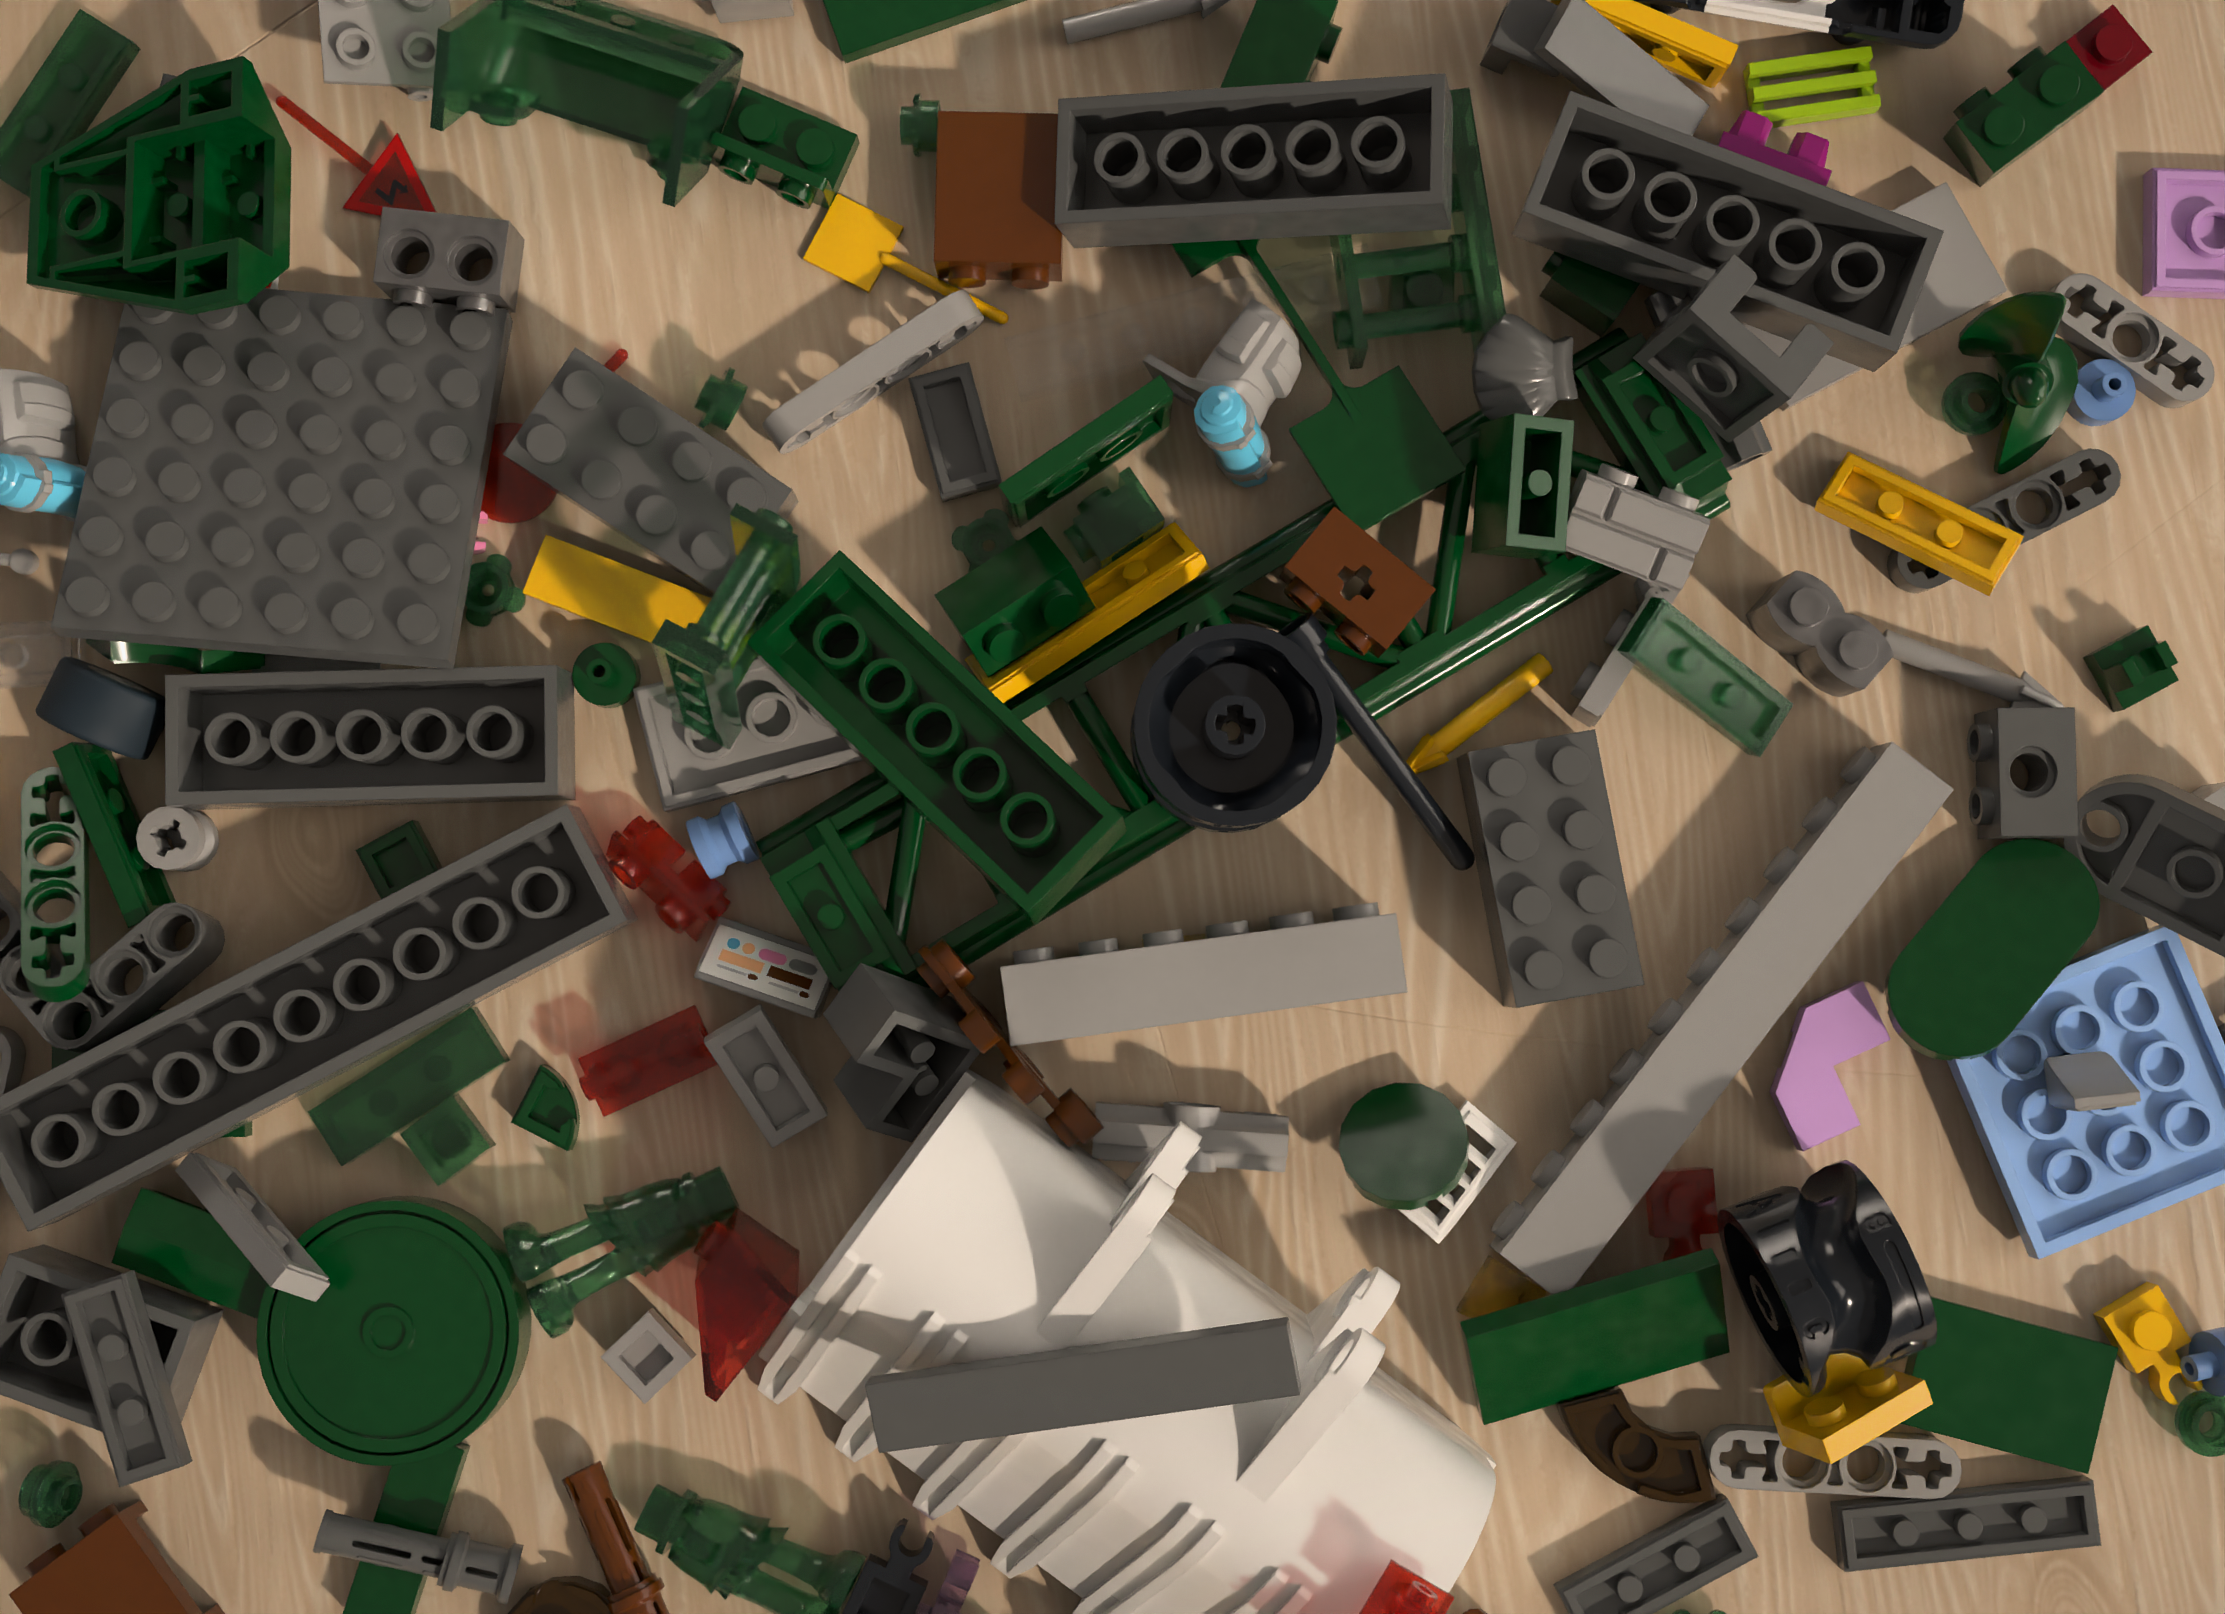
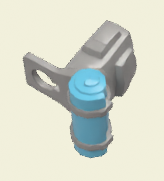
(1237, 387)
(38, 445)

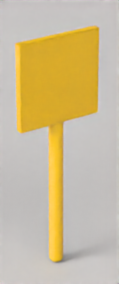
(859, 243)

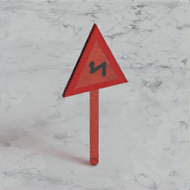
(387, 183)

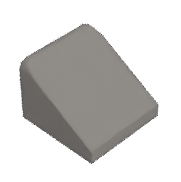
(2088, 1082)

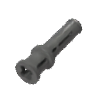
(451, 1560)

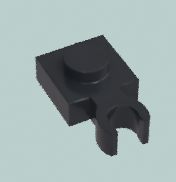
(890, 1584)

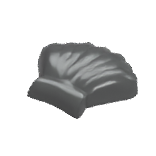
(1521, 370)

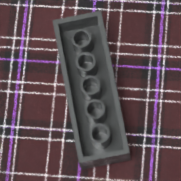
(1256, 162)
(1680, 207)
(369, 737)

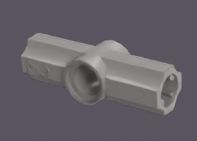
(1227, 1139)

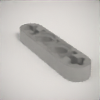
(873, 371)
(1834, 1477)

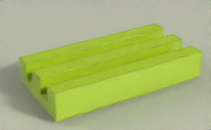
(1862, 79)

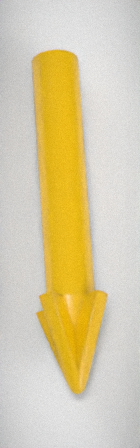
(1433, 749)

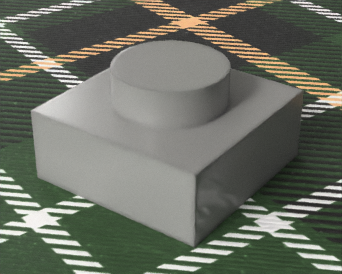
(648, 1355)

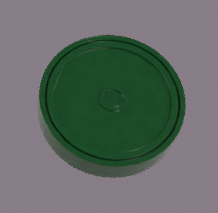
(407, 1338)

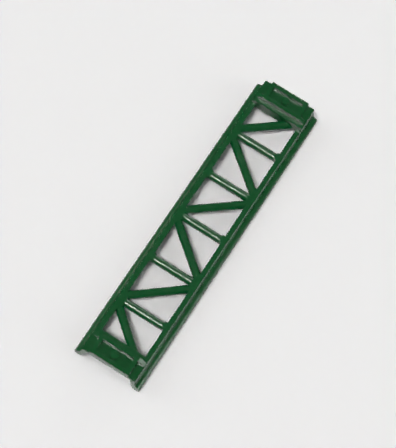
(841, 913)

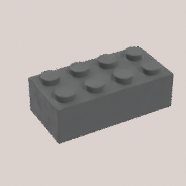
(642, 469)
(1549, 869)

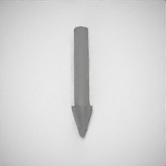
(1131, 16)
(2020, 692)

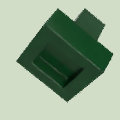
(2132, 668)

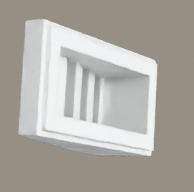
(1455, 1205)

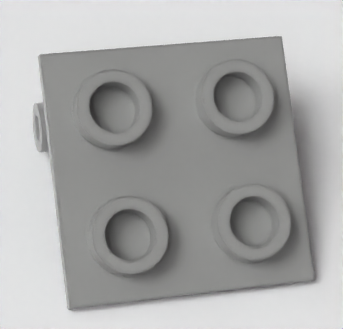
(382, 43)

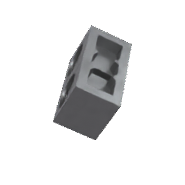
(453, 247)

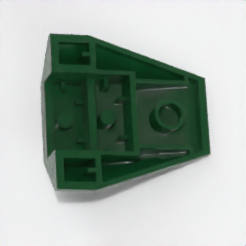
(169, 198)

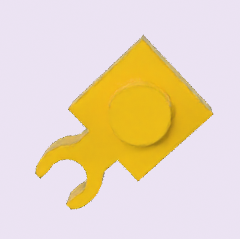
(2147, 1337)

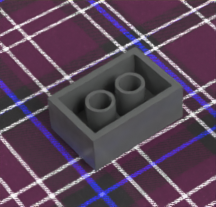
(39, 1348)

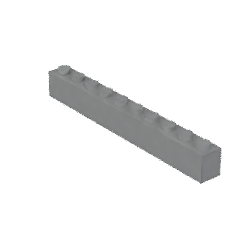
(1719, 1016)

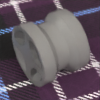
(193, 842)

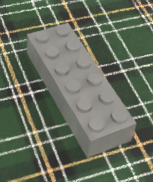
(1203, 978)

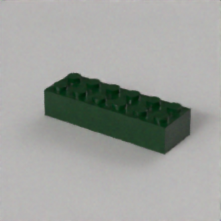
(938, 737)

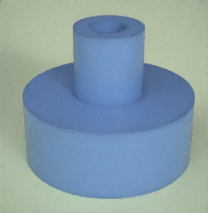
(2102, 393)
(2207, 1360)

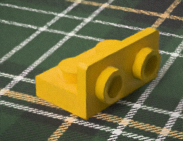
(1848, 1410)

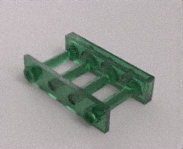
(1466, 252)
(710, 658)

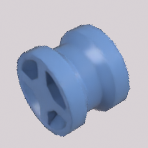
(722, 840)

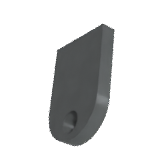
(2164, 860)

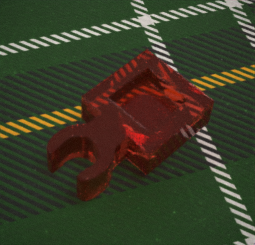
(1682, 1208)

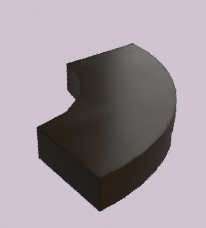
(1637, 1454)

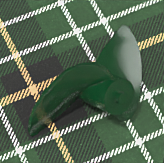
(2032, 367)

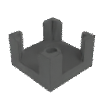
(1720, 363)

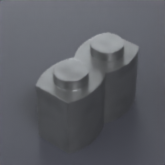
(1829, 646)

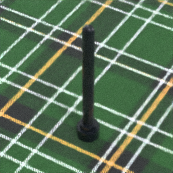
(1310, 636)

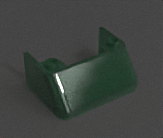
(594, 69)

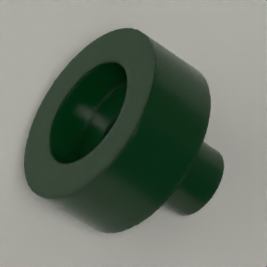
(617, 683)

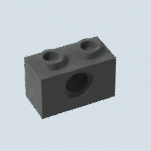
(2047, 747)

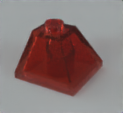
(742, 1292)

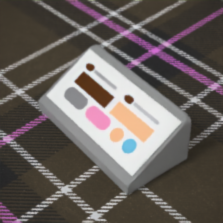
(764, 968)

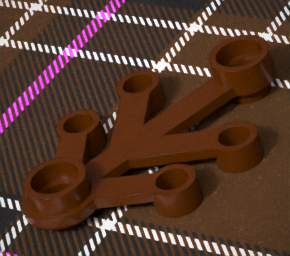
(948, 973)

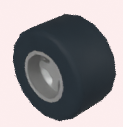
(103, 708)

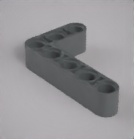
(111, 1008)

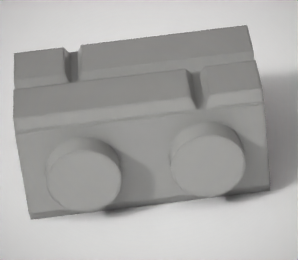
(1634, 529)

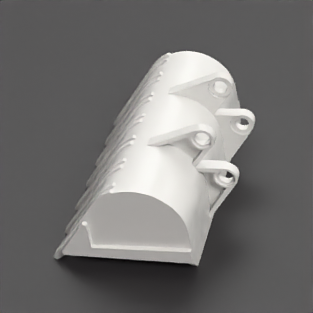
(1023, 1246)

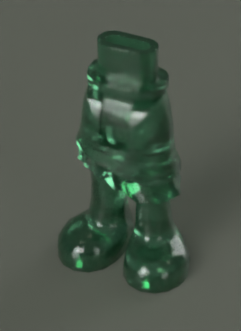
(645, 1227)
(726, 1545)

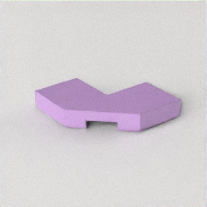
(1807, 1083)

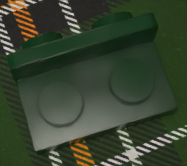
(784, 149)

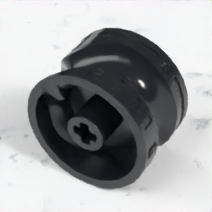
(1242, 678)
(1827, 1275)

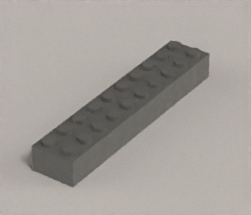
(306, 1015)

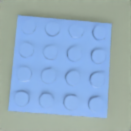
(2102, 1168)

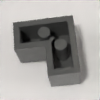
(901, 1050)

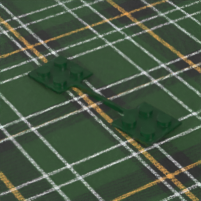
(1372, 441)

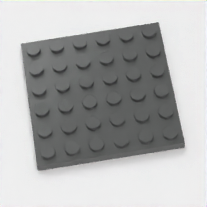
(288, 479)

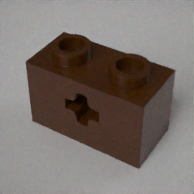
(1337, 554)

